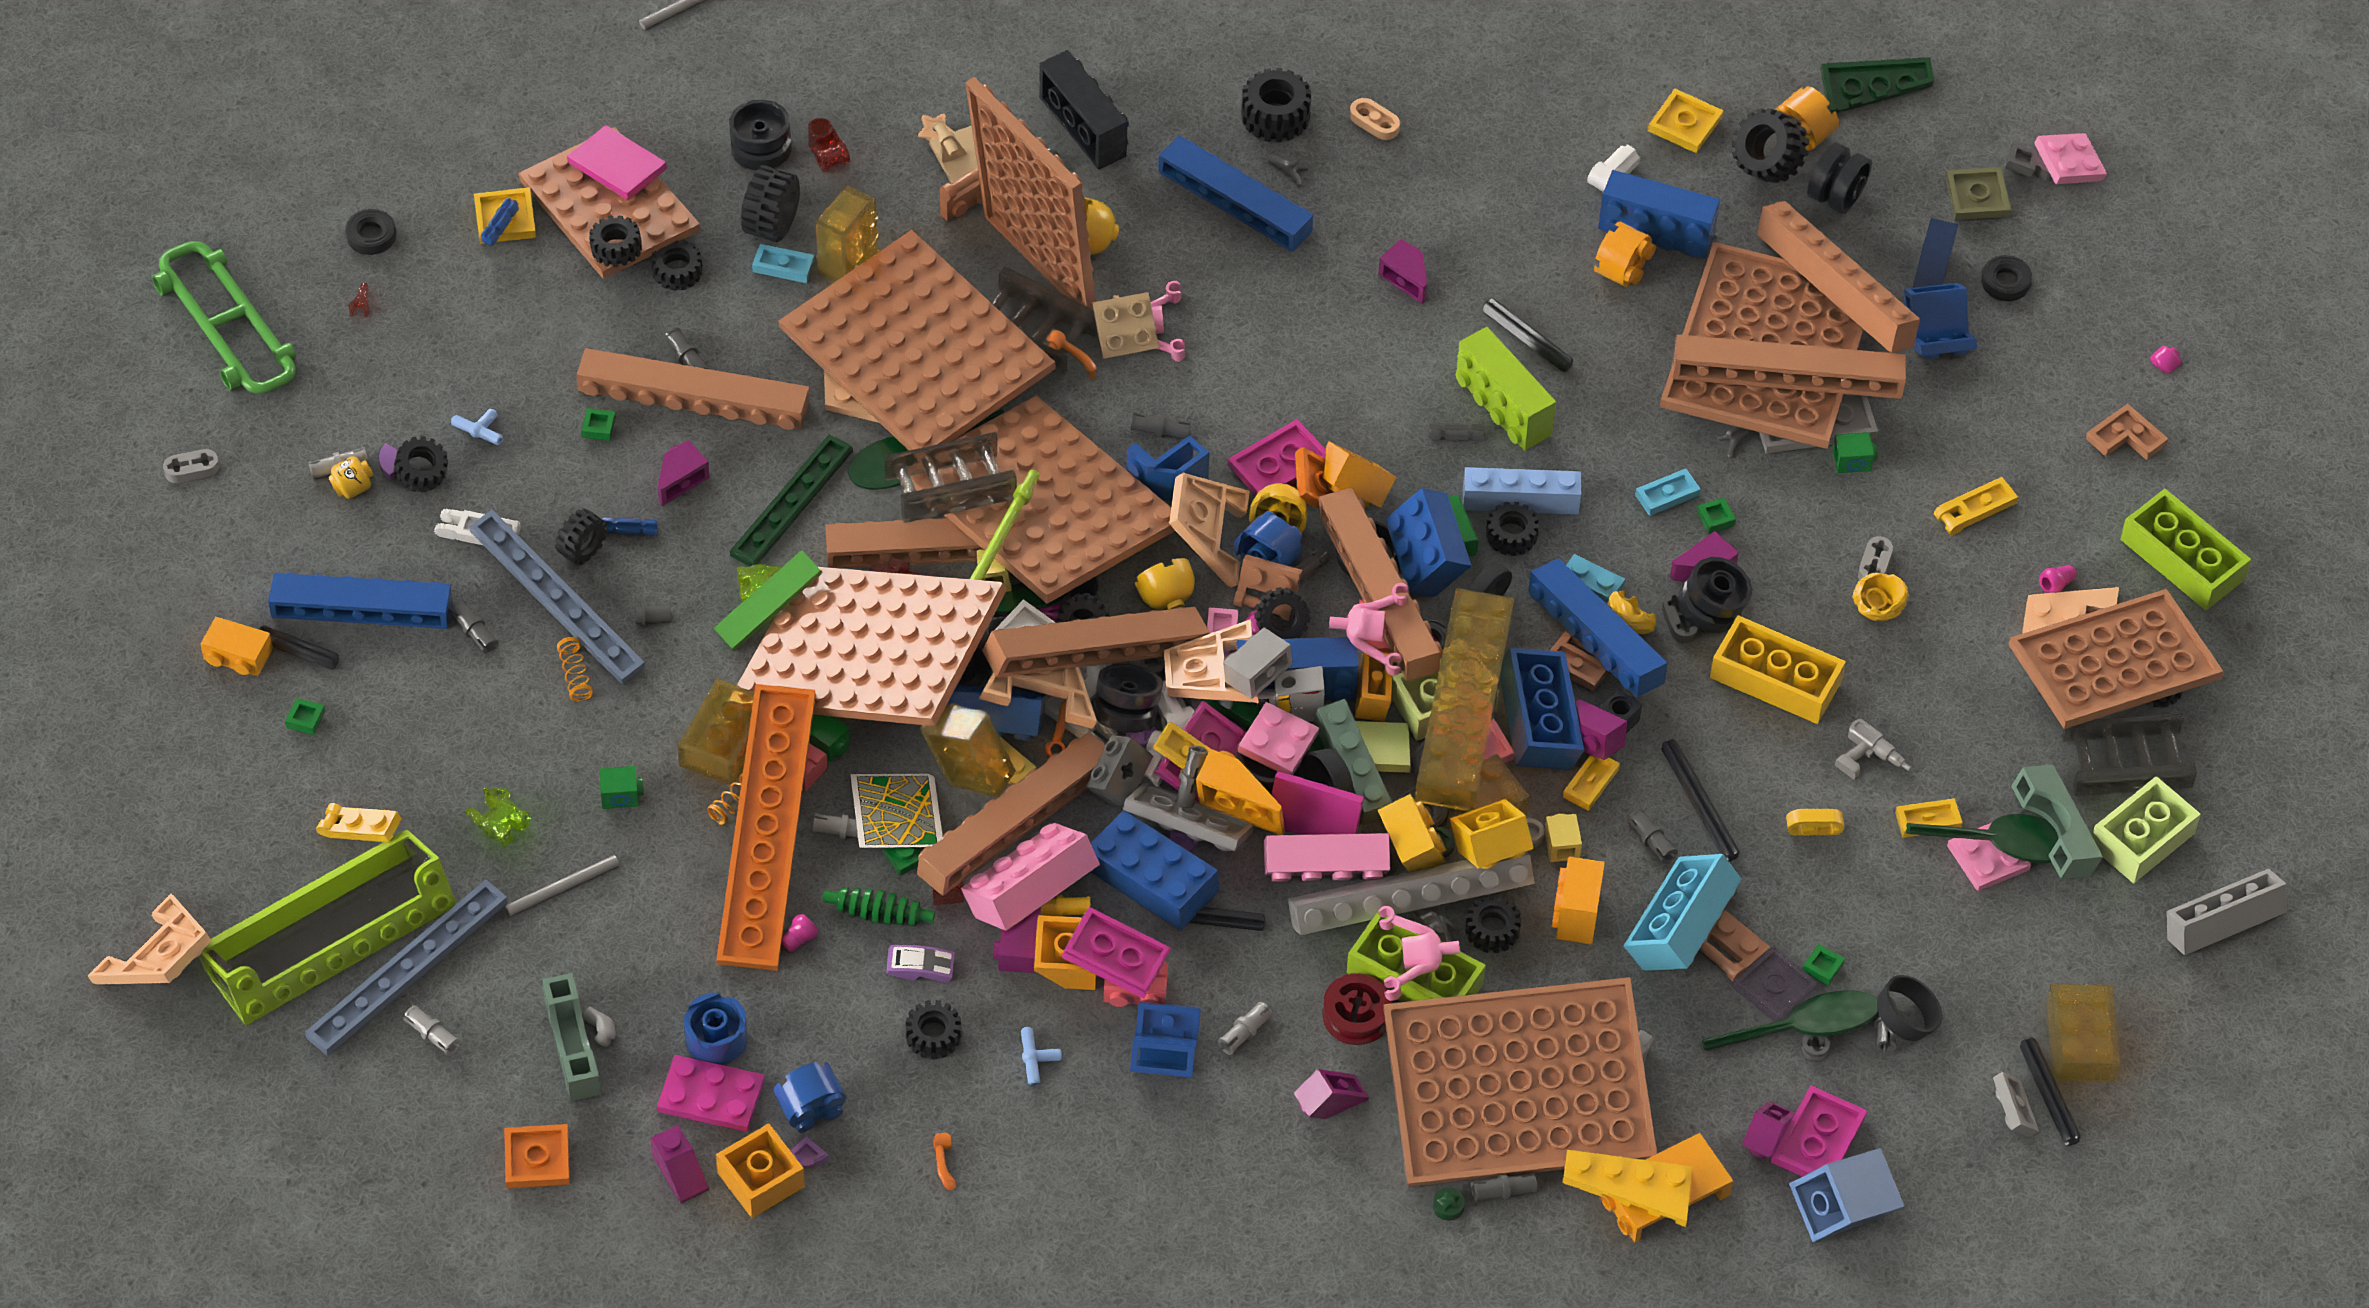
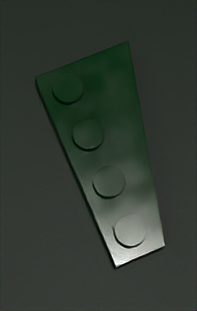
(1868, 82)

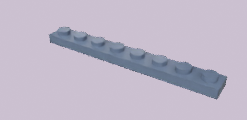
(557, 597)
(406, 967)

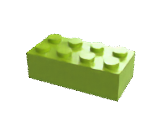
(1505, 389)
(2185, 549)
(1381, 956)

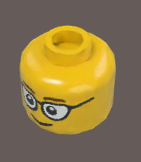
(351, 477)

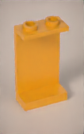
(1706, 1179)

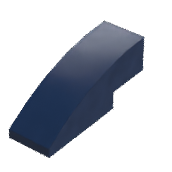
(1935, 253)

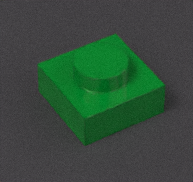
(598, 424)
(1716, 515)
(305, 716)
(903, 858)
(1823, 964)

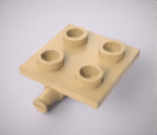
(954, 151)
(1125, 325)

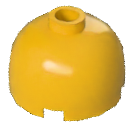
(1100, 225)
(1283, 502)
(1166, 586)

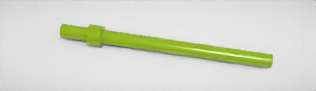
(1021, 497)

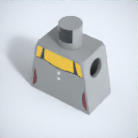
(1297, 692)

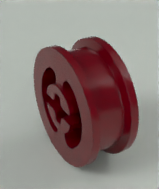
(1341, 1000)

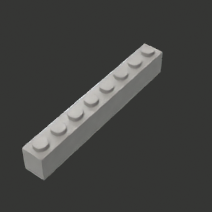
(1406, 893)

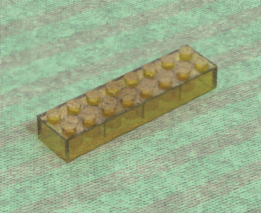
(1464, 700)

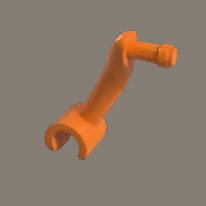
(1058, 340)
(1059, 730)
(943, 1141)

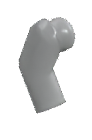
(603, 1024)

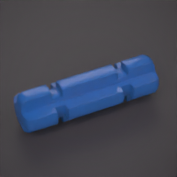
(499, 221)
(631, 526)

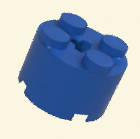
(1270, 539)
(715, 1028)
(810, 1095)

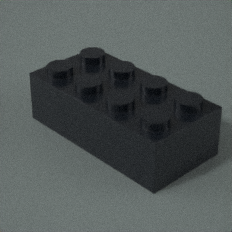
(1083, 109)

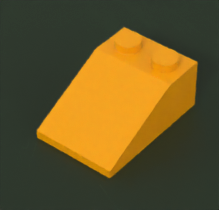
(1232, 790)

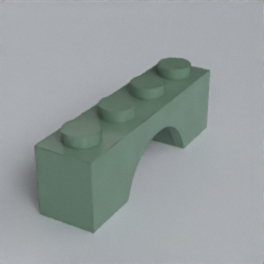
(1341, 734)
(2044, 793)
(570, 1037)

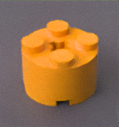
(1811, 110)
(1624, 254)

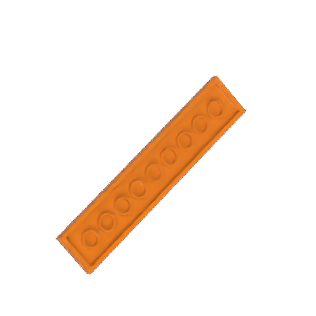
(766, 827)

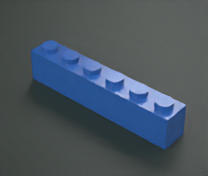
(1236, 193)
(360, 600)
(1597, 627)

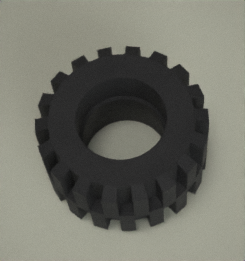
(1276, 121)
(1788, 151)
(770, 203)

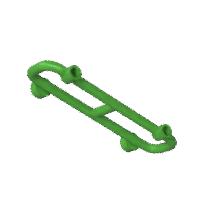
(235, 373)

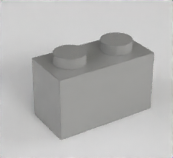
(1257, 663)

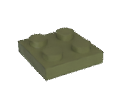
(1978, 193)

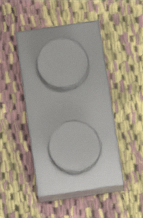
(2015, 1104)

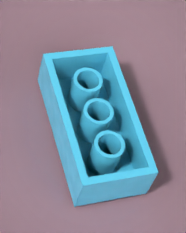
(1682, 912)

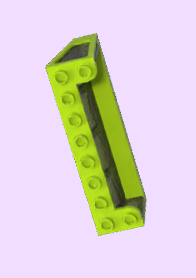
(327, 926)

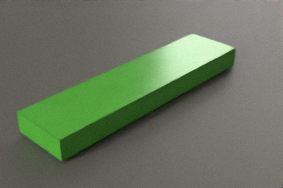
(768, 600)

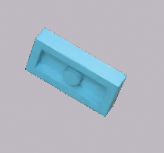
(783, 263)
(1667, 492)
(1595, 577)

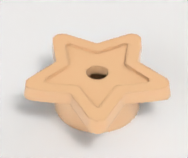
(928, 122)

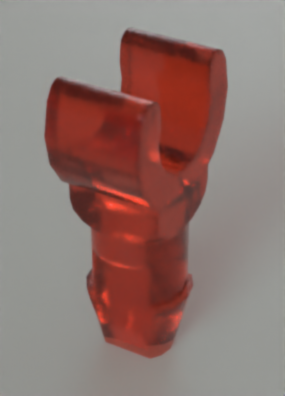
(360, 300)

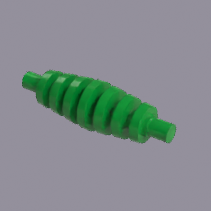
(878, 906)

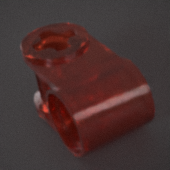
(826, 144)

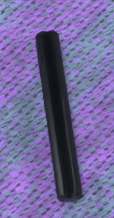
(1528, 334)
(2050, 1091)

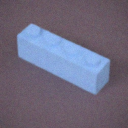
(1538, 489)

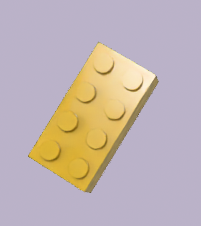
(1777, 669)

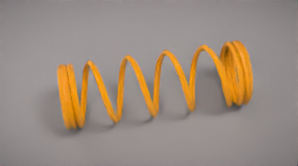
(582, 685)
(720, 810)

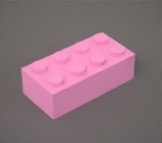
(1326, 855)
(1030, 876)

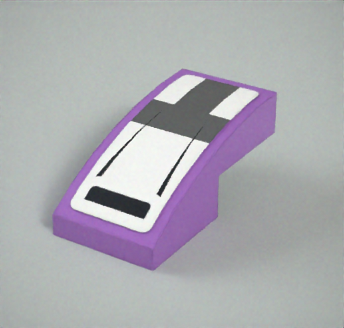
(915, 961)

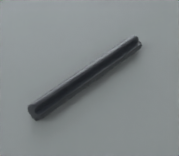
(1700, 800)

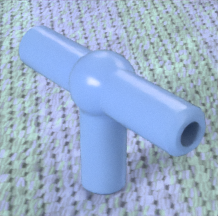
(479, 428)
(1032, 1056)

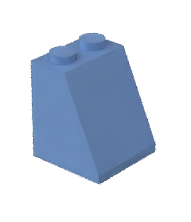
(1846, 1194)

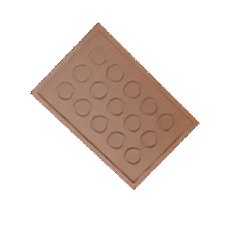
(580, 201)
(2115, 658)

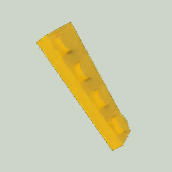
(1643, 1183)

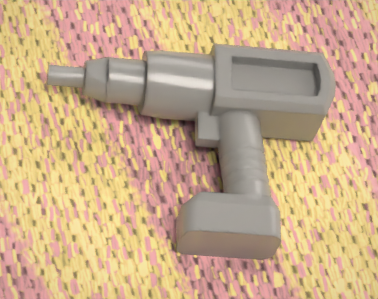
(1868, 742)

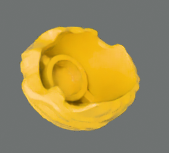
(1880, 596)
(1631, 613)

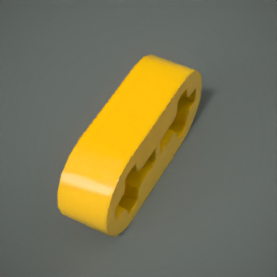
(1815, 822)

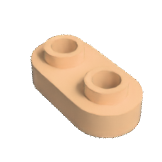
(1377, 119)

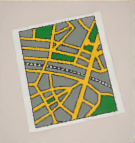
(896, 810)

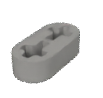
(191, 466)
(1869, 558)

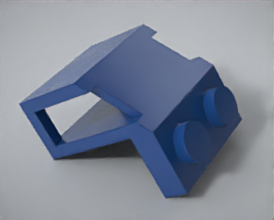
(1942, 320)
(1161, 473)
(1165, 1039)

